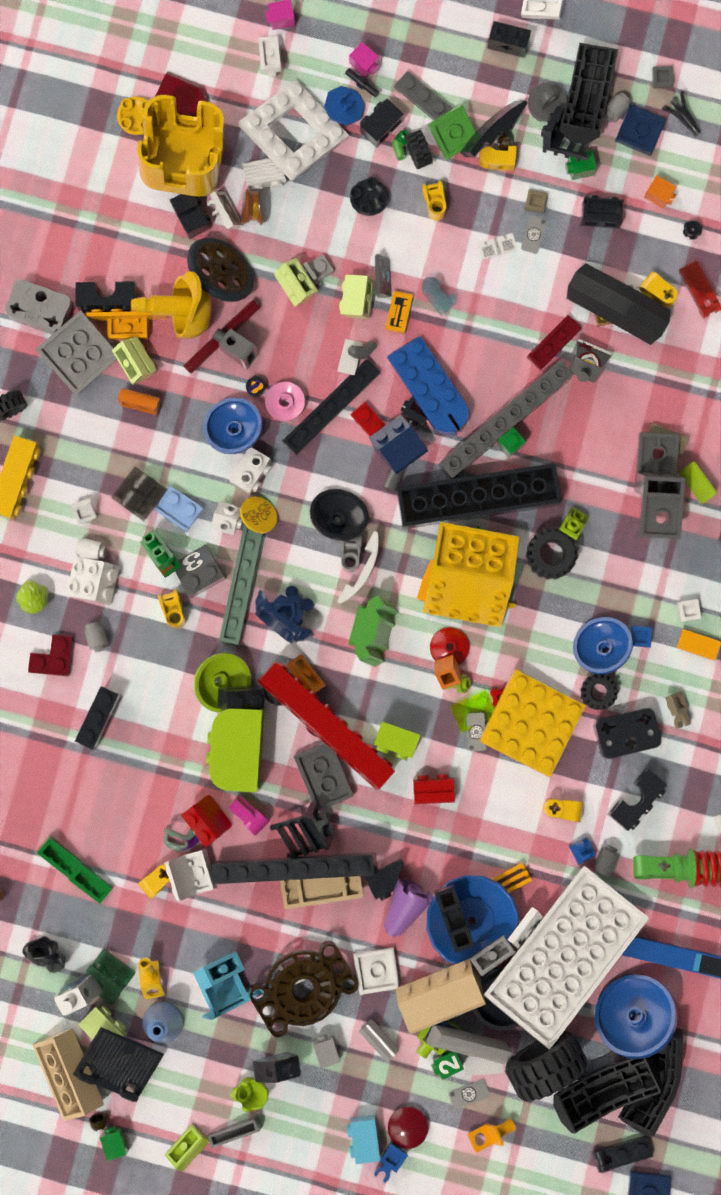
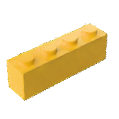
(15, 475)

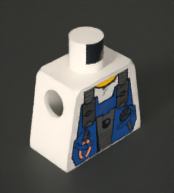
(72, 997)

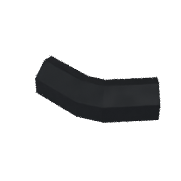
(588, 93)
(618, 304)
(606, 1092)
(649, 1113)

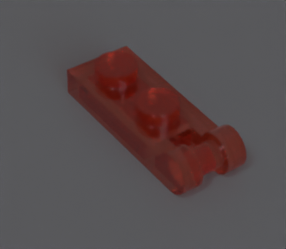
(699, 289)

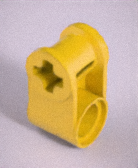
(434, 197)
(657, 288)
(171, 605)
(567, 810)
(154, 881)

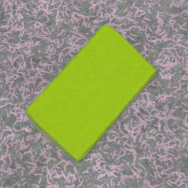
(698, 482)
(187, 1148)

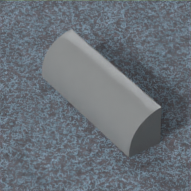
(469, 1044)

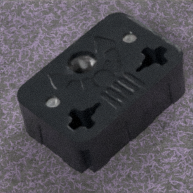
(625, 726)

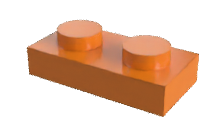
(302, 669)

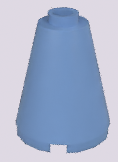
(162, 1022)

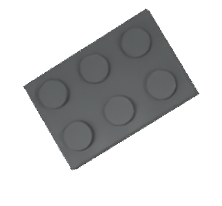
(323, 776)

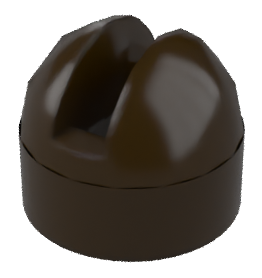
(504, 142)
(96, 1118)

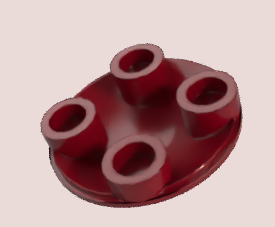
(407, 1127)

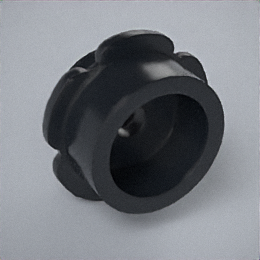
(692, 225)

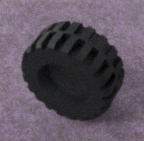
(543, 1071)

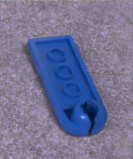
(430, 386)

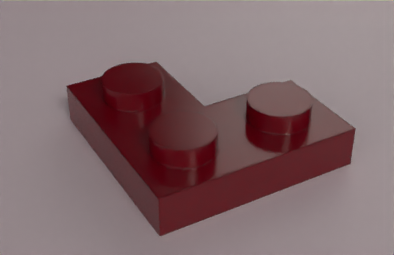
(57, 661)

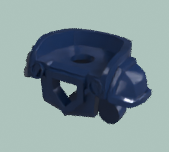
(285, 614)

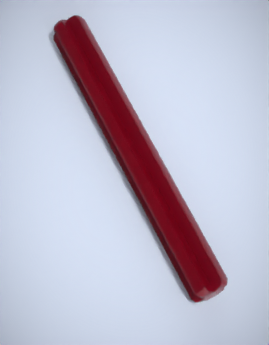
(212, 345)

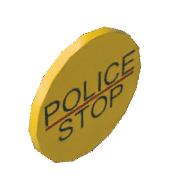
(258, 514)

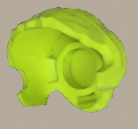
(32, 597)
(250, 1094)

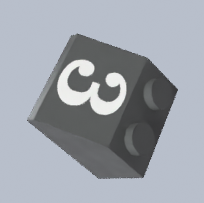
(199, 572)

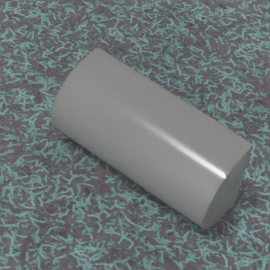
(492, 955)

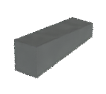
(235, 1131)

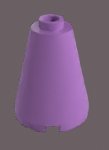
(405, 906)

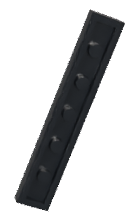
(331, 407)

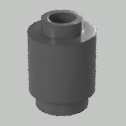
(607, 860)

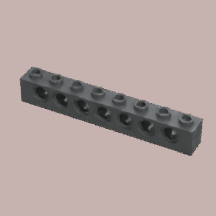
(506, 419)

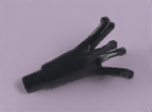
(683, 114)

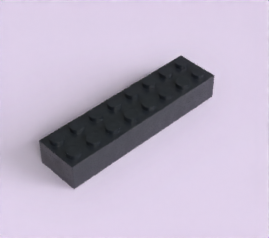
(478, 496)

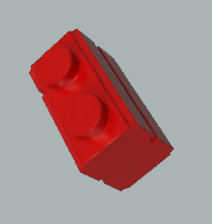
(433, 790)

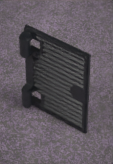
(118, 1063)

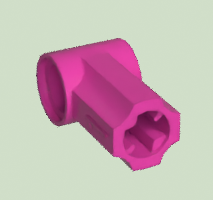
(253, 818)

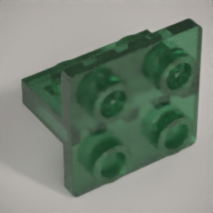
(111, 975)

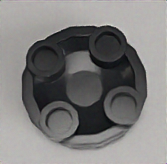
(369, 197)

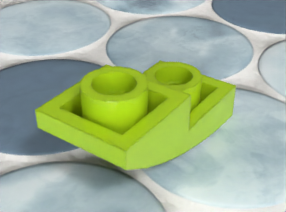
(574, 523)

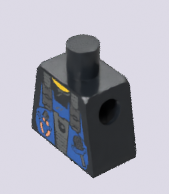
(284, 1067)

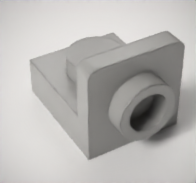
(318, 269)

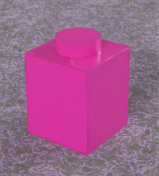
(280, 14)
(364, 60)

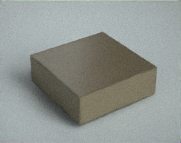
(535, 201)

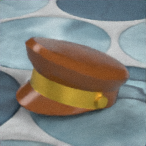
(250, 207)

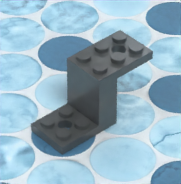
(659, 485)

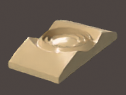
(320, 891)

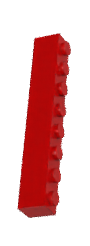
(326, 725)

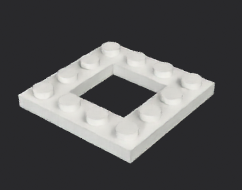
(293, 163)

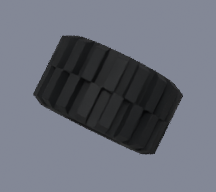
(561, 539)

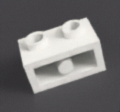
(250, 471)

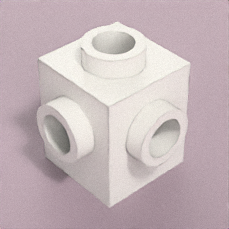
(227, 518)

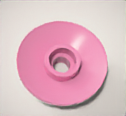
(284, 391)

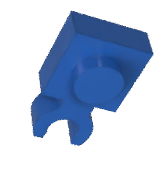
(392, 1160)

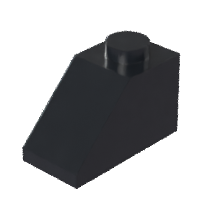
(385, 880)

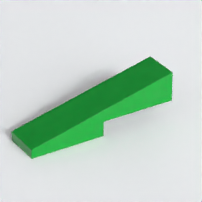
(74, 869)

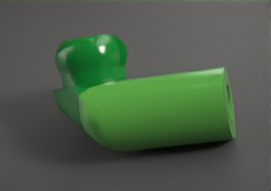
(398, 145)

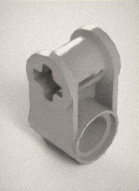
(351, 549)

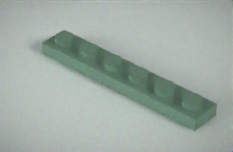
(241, 586)

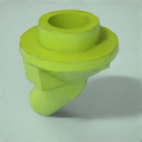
(464, 686)

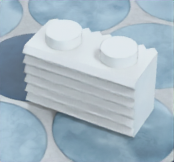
(263, 174)

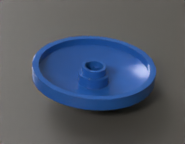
(636, 1016)

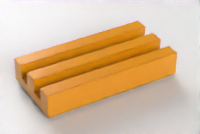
(524, 872)

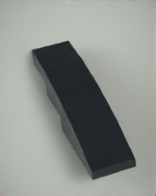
(497, 125)

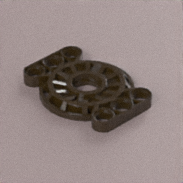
(306, 1009)

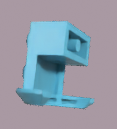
(223, 986)

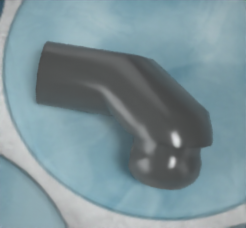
(361, 352)

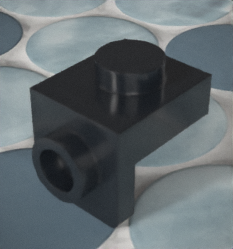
(414, 419)

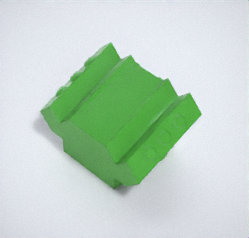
(372, 630)

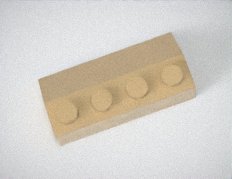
(440, 996)
(58, 1059)

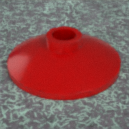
(449, 635)

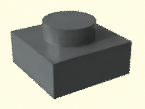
(662, 77)

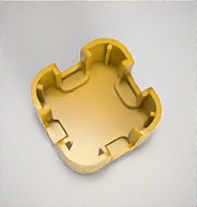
(181, 150)

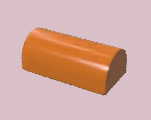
(139, 401)

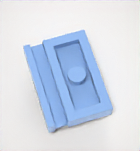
(178, 509)

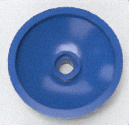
(227, 417)
(601, 635)

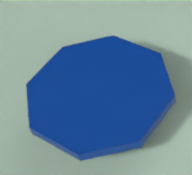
(344, 105)

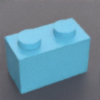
(365, 1139)

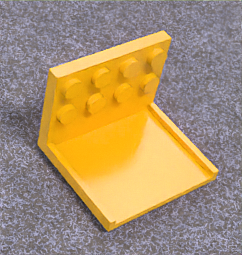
(471, 574)

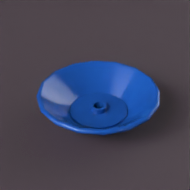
(484, 901)

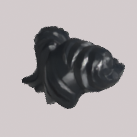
(45, 953)

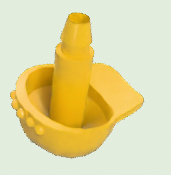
(188, 306)

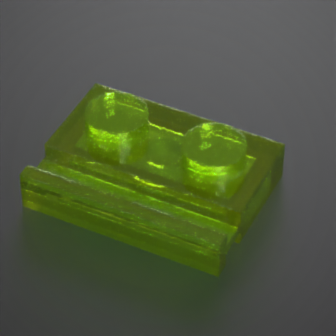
(476, 704)

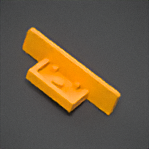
(124, 324)

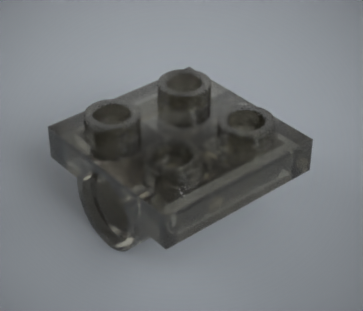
(139, 493)

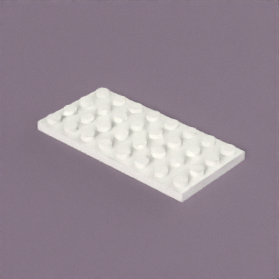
(566, 957)

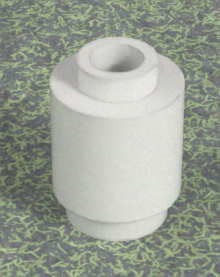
(90, 549)

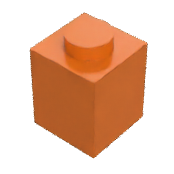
(660, 192)
(447, 672)

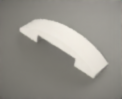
(349, 592)

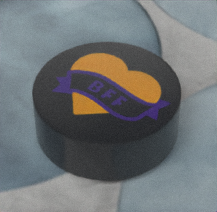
(255, 386)

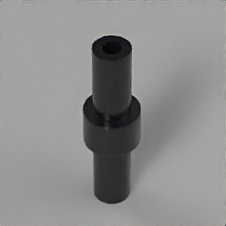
(362, 82)

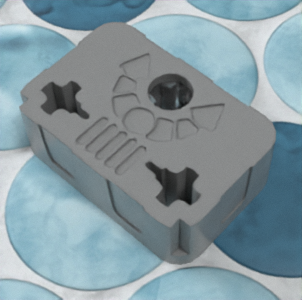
(37, 313)

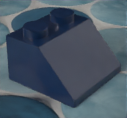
(398, 444)

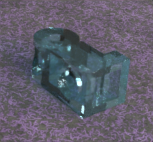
(437, 296)

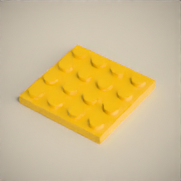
(532, 723)

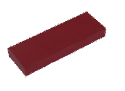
(554, 342)

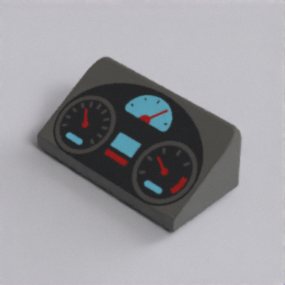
(382, 276)

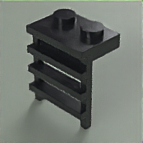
(554, 139)
(313, 825)

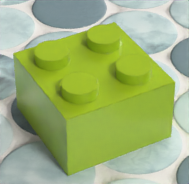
(396, 740)

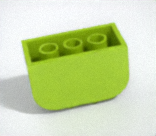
(236, 750)

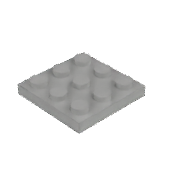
(77, 352)

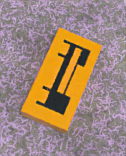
(398, 312)

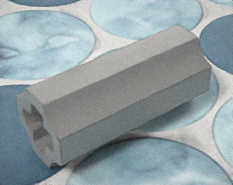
(379, 1040)

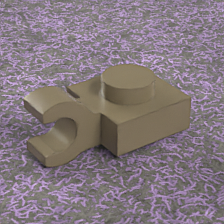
(678, 706)

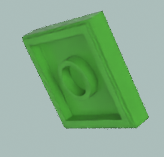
(452, 131)

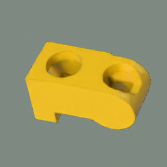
(497, 159)

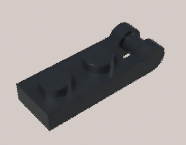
(623, 1153)

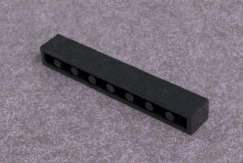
(295, 868)

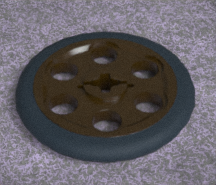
(221, 269)

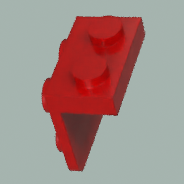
(207, 820)

